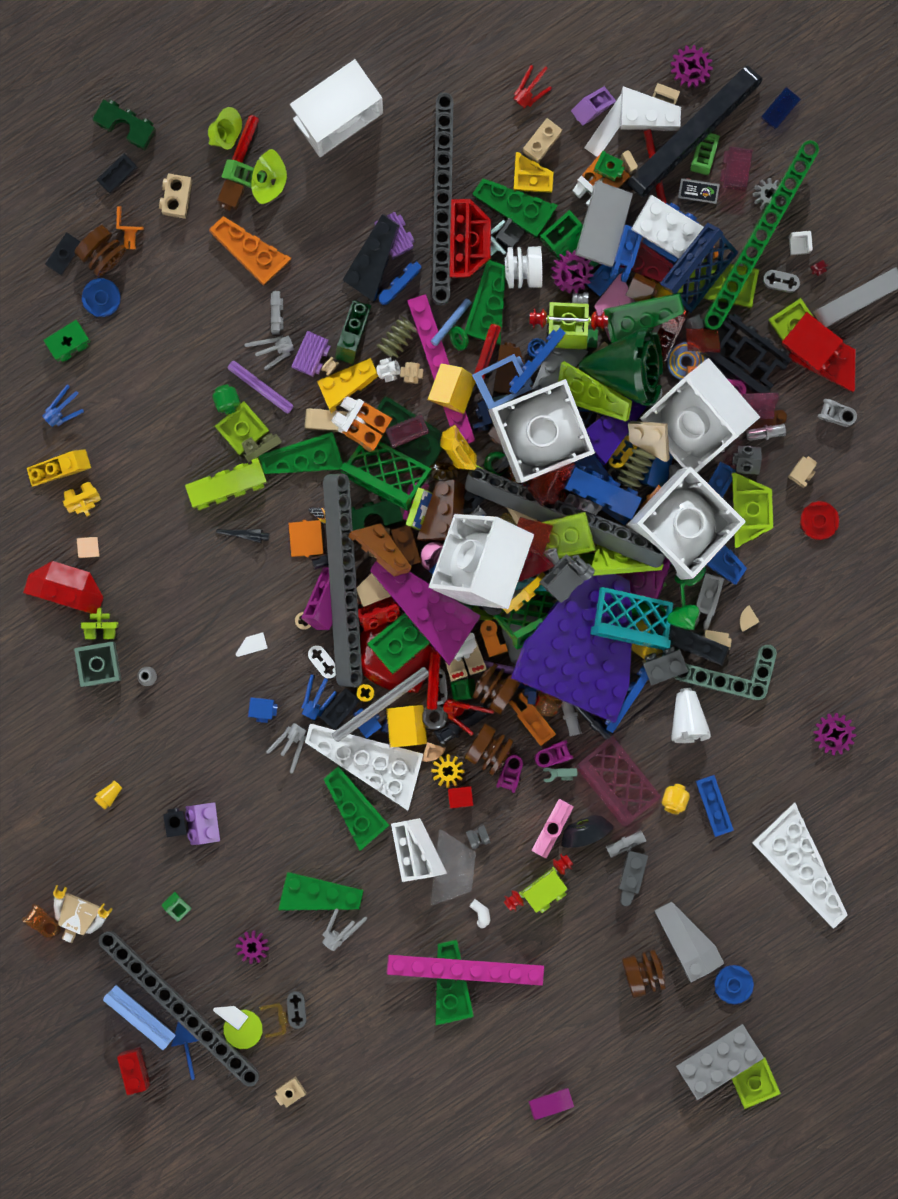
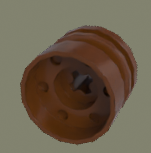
(103, 254)
(496, 688)
(489, 749)
(644, 973)

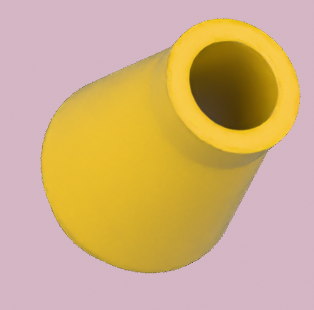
(108, 794)

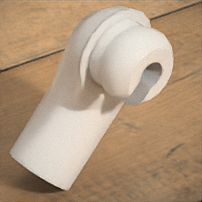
(483, 913)

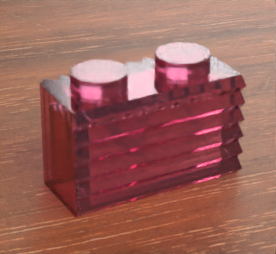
(737, 168)
(407, 431)

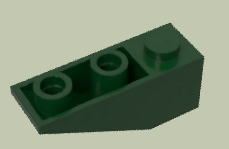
(352, 332)

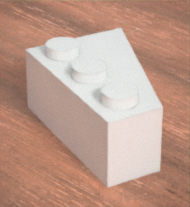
(646, 112)
(415, 851)

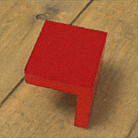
(460, 797)

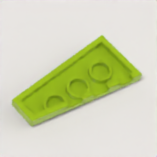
(593, 394)

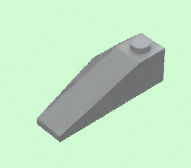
(691, 946)

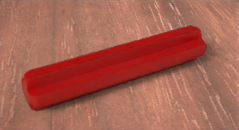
(246, 138)
(488, 348)
(433, 680)

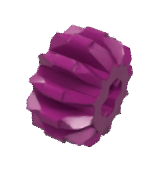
(245, 948)

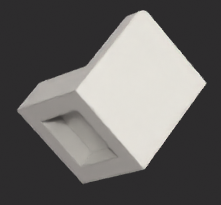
(800, 243)

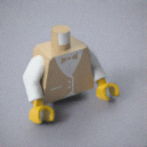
(77, 914)

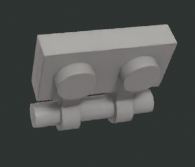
(276, 306)

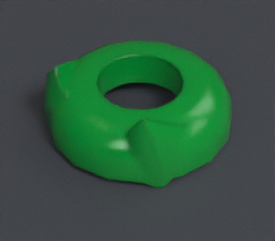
(455, 340)
(487, 462)

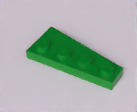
(524, 210)
(488, 302)
(646, 313)

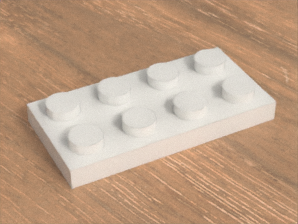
(666, 227)

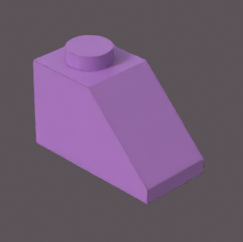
(593, 105)

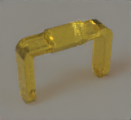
(282, 1019)

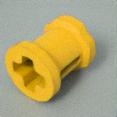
(359, 692)

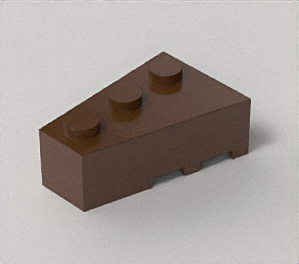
(444, 503)

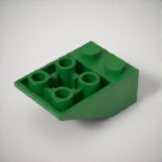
(564, 237)

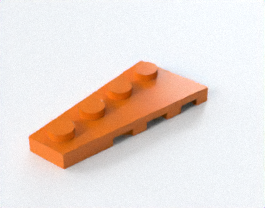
(255, 255)

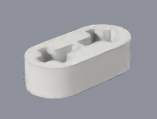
(319, 665)

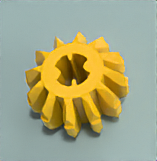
(449, 777)

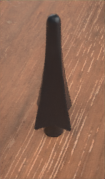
(253, 534)

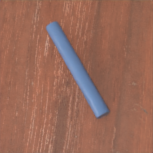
(451, 321)

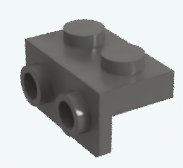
(664, 665)

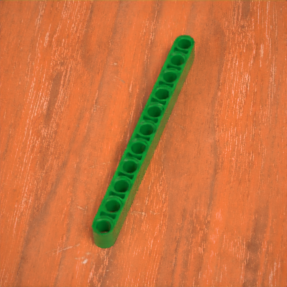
(767, 228)

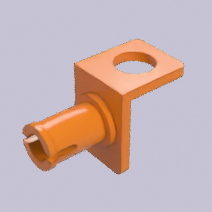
(129, 231)

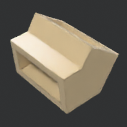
(667, 92)

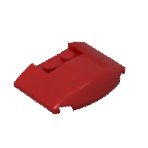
(379, 674)

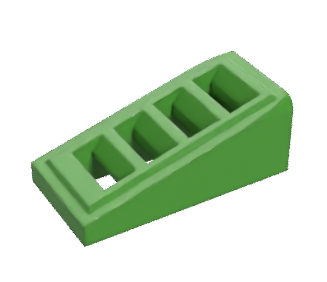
(700, 164)
(232, 171)

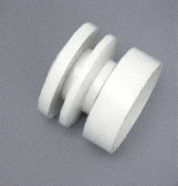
(524, 267)

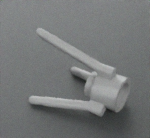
(282, 345)
(296, 734)
(334, 939)

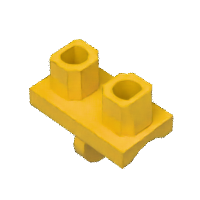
(83, 501)

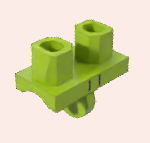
(109, 628)

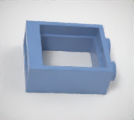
(484, 390)

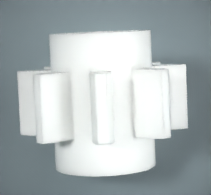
(388, 369)

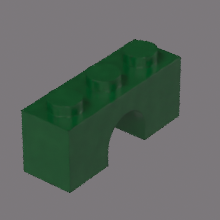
(110, 115)
(386, 510)

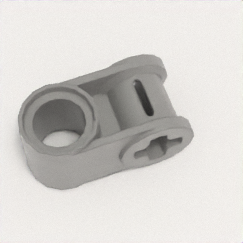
(836, 412)

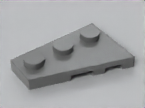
(551, 365)

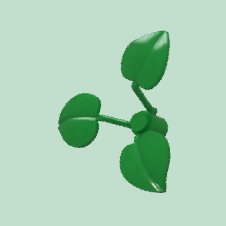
(679, 617)

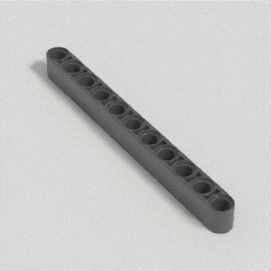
(440, 189)
(603, 531)
(342, 580)
(183, 1017)

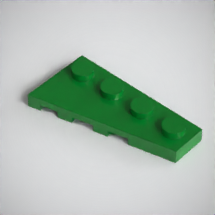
(306, 456)
(358, 813)
(315, 894)
(451, 994)

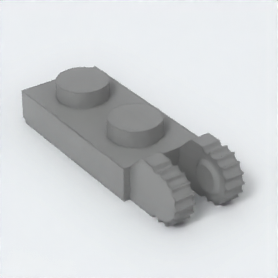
(709, 597)

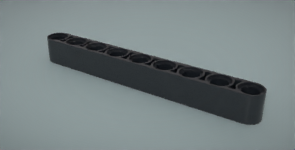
(695, 131)

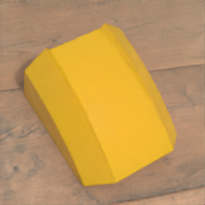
(458, 449)

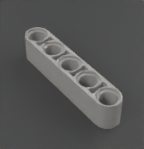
(858, 298)

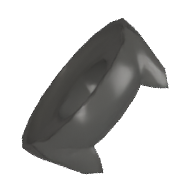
(442, 718)

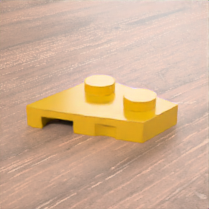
(531, 176)

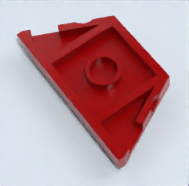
(840, 370)

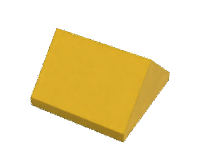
(452, 388)
(406, 726)

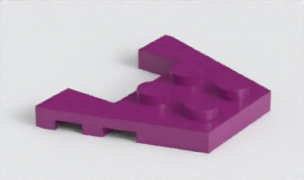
(648, 582)

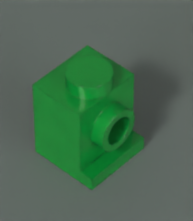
(602, 169)

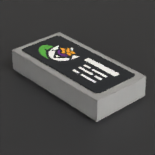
(698, 190)

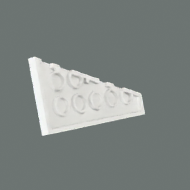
(384, 768)
(795, 856)

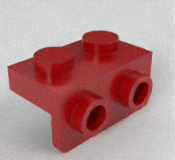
(378, 613)

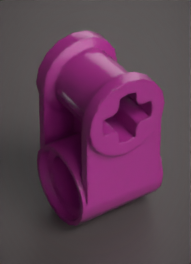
(554, 754)
(510, 775)

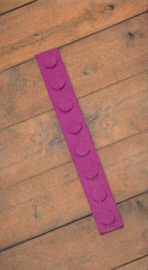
(435, 356)
(465, 970)

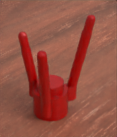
(523, 97)
(456, 708)

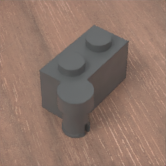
(566, 577)

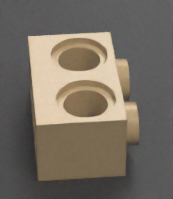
(542, 140)
(181, 196)

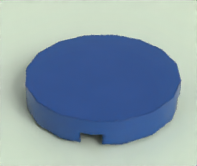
(101, 297)
(733, 984)

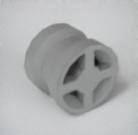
(580, 298)

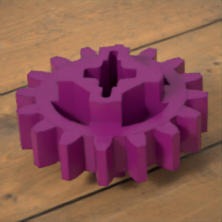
(698, 70)
(567, 280)
(831, 724)

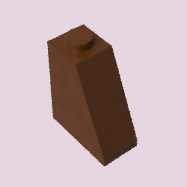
(507, 372)

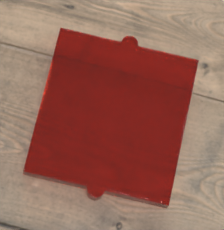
(702, 340)
(541, 534)

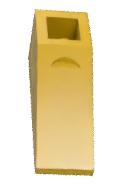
(59, 467)

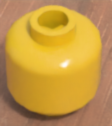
(675, 799)

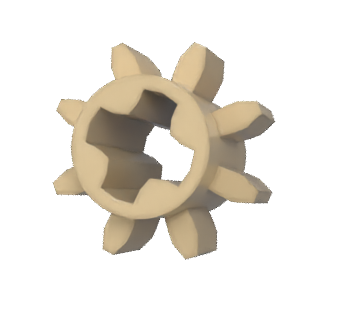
(411, 373)

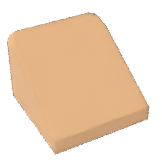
(88, 547)

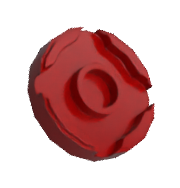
(819, 520)

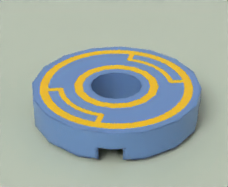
(674, 360)

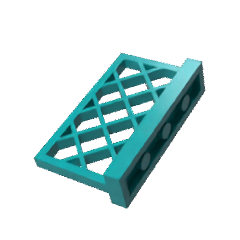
(629, 635)

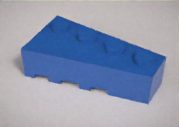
(603, 492)

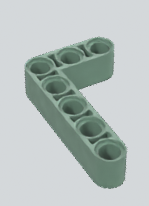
(729, 680)

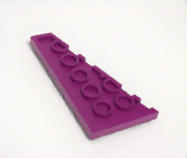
(435, 615)

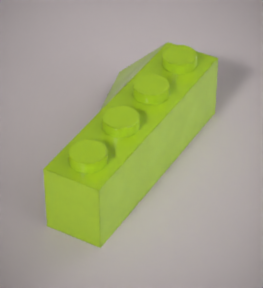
(226, 484)

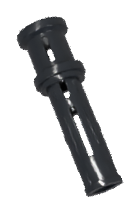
(454, 730)

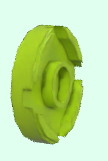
(248, 1033)

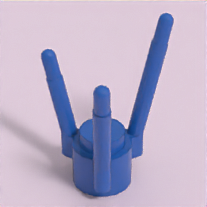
(53, 414)
(312, 709)

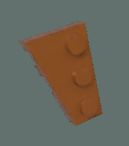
(380, 544)

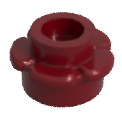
(819, 268)

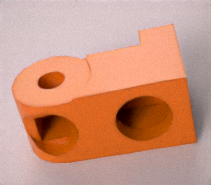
(488, 632)

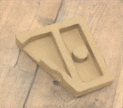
(650, 437)

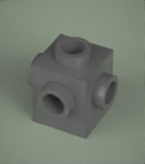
(747, 460)

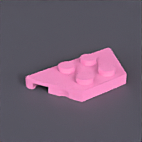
(613, 296)

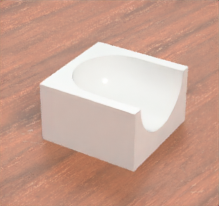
(337, 108)
(702, 416)
(541, 431)
(687, 522)
(481, 561)

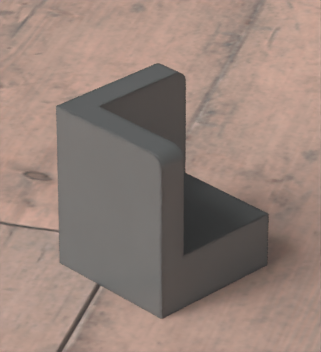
(509, 234)

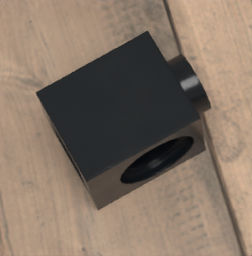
(171, 831)

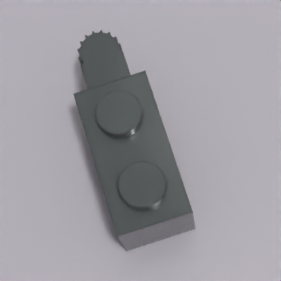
(632, 876)

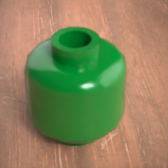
(226, 399)

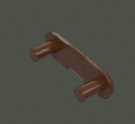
(780, 418)

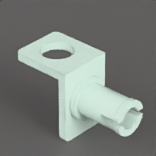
(495, 246)

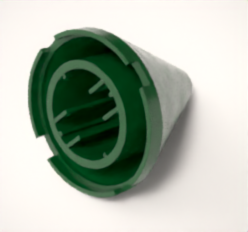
(629, 366)

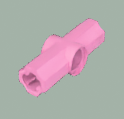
(546, 840)

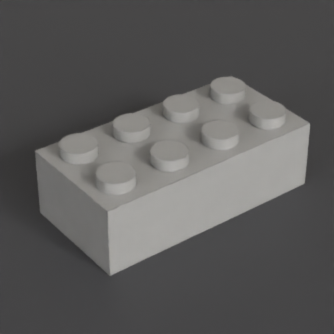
(719, 1062)

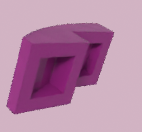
(551, 1104)

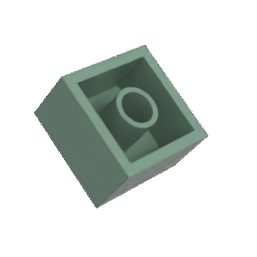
(97, 664)

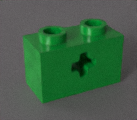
(57, 340)

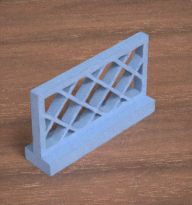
(139, 1017)

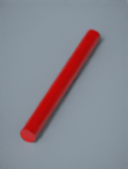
(651, 151)

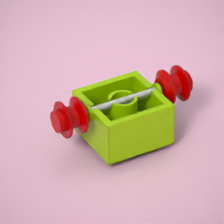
(571, 319)
(544, 889)

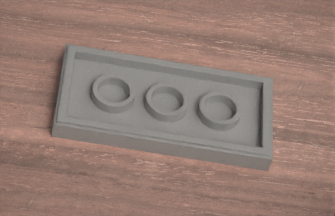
(604, 224)

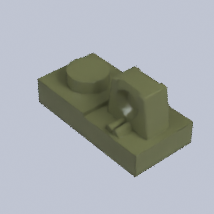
(253, 450)

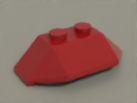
(468, 238)
(65, 586)

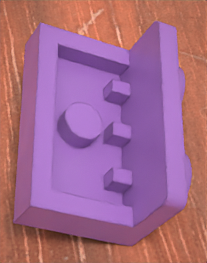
(202, 824)

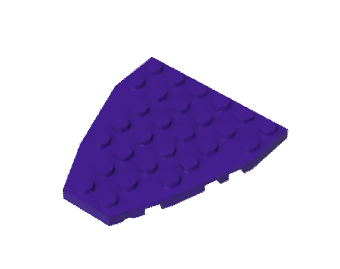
(572, 663)

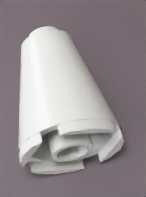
(689, 718)

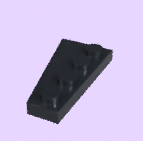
(369, 265)

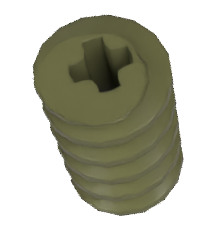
(397, 338)
(636, 468)

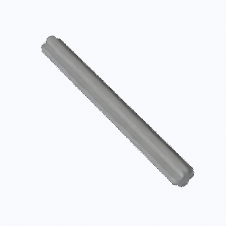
(380, 704)

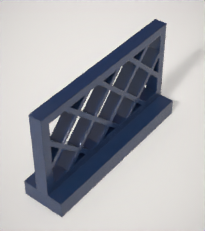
(692, 260)

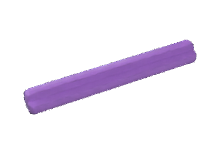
(260, 387)

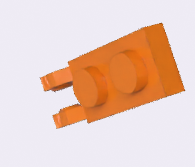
(533, 721)

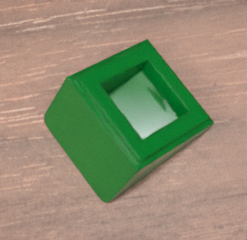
(592, 339)
(463, 689)
(176, 907)

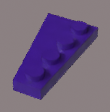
(609, 432)

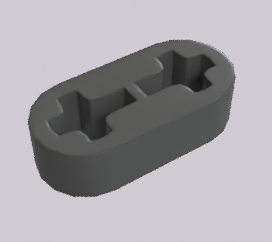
(301, 1009)

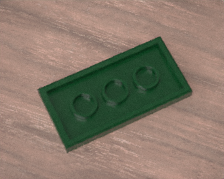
(422, 449)

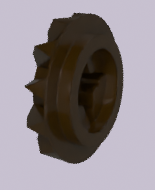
(444, 471)

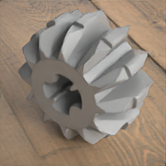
(765, 188)

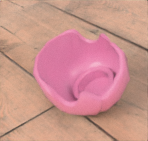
(430, 554)

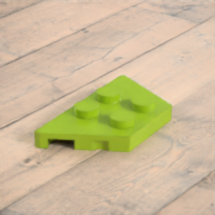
(754, 505)
(611, 562)

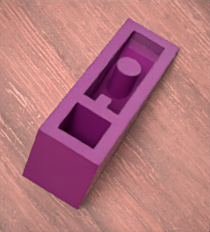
(318, 609)

